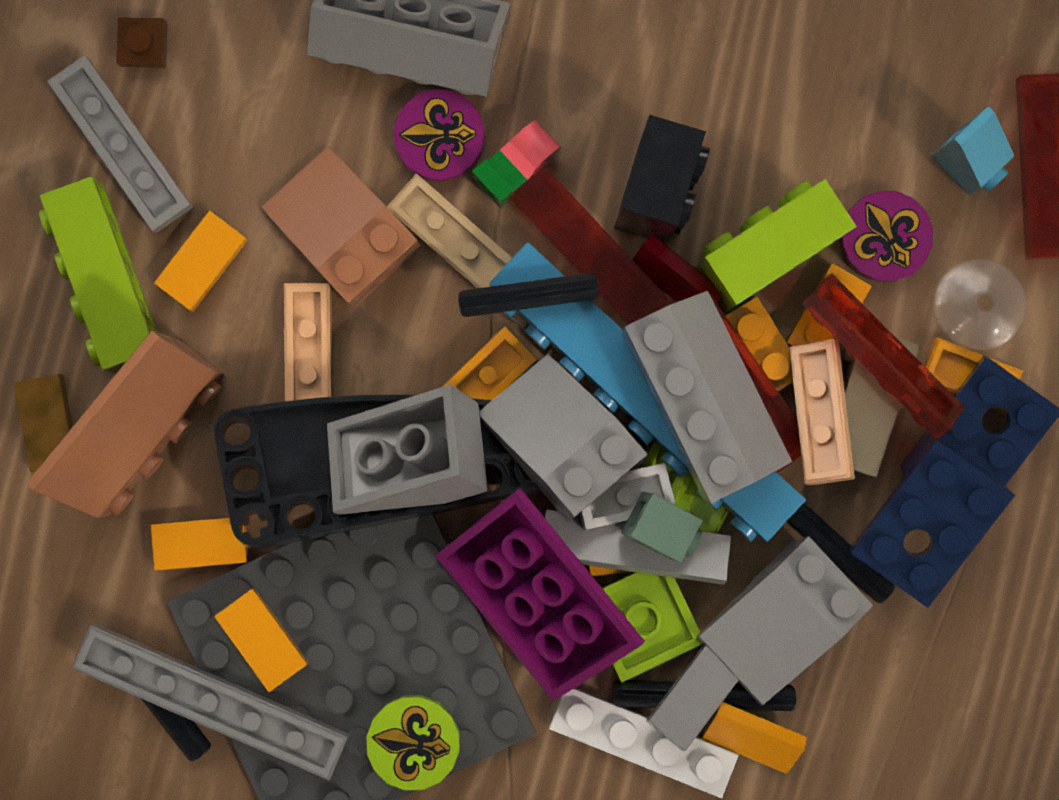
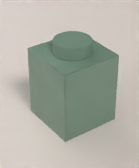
(663, 527)

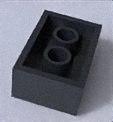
(663, 171)

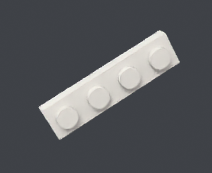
(635, 740)

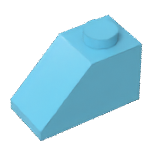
(976, 153)

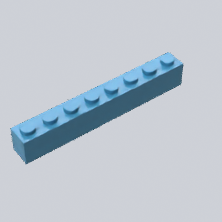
(598, 351)

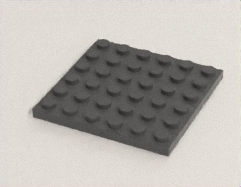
(375, 626)

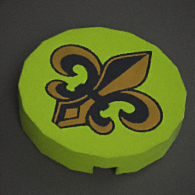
(413, 742)

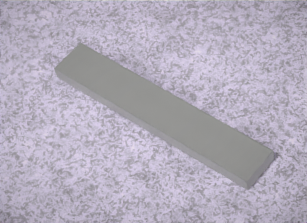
(210, 701)

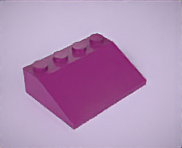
(538, 596)

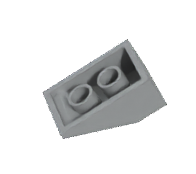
(561, 436)
(407, 453)
(785, 619)

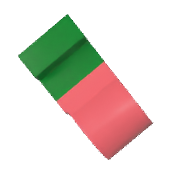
(516, 162)

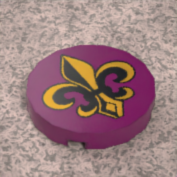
(439, 135)
(889, 238)

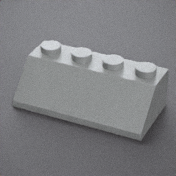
(419, 40)
(706, 396)

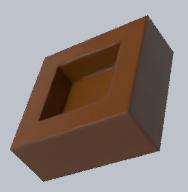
(141, 42)

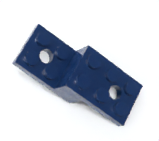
(955, 483)

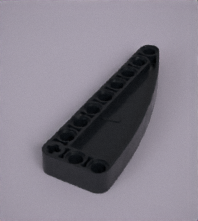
(293, 467)

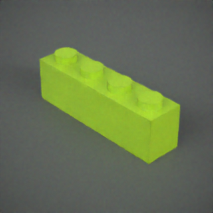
(99, 269)

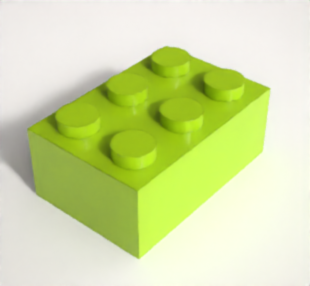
(774, 242)

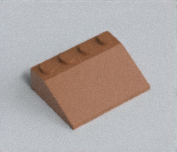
(128, 427)

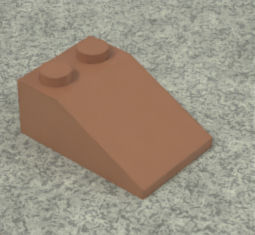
(341, 227)

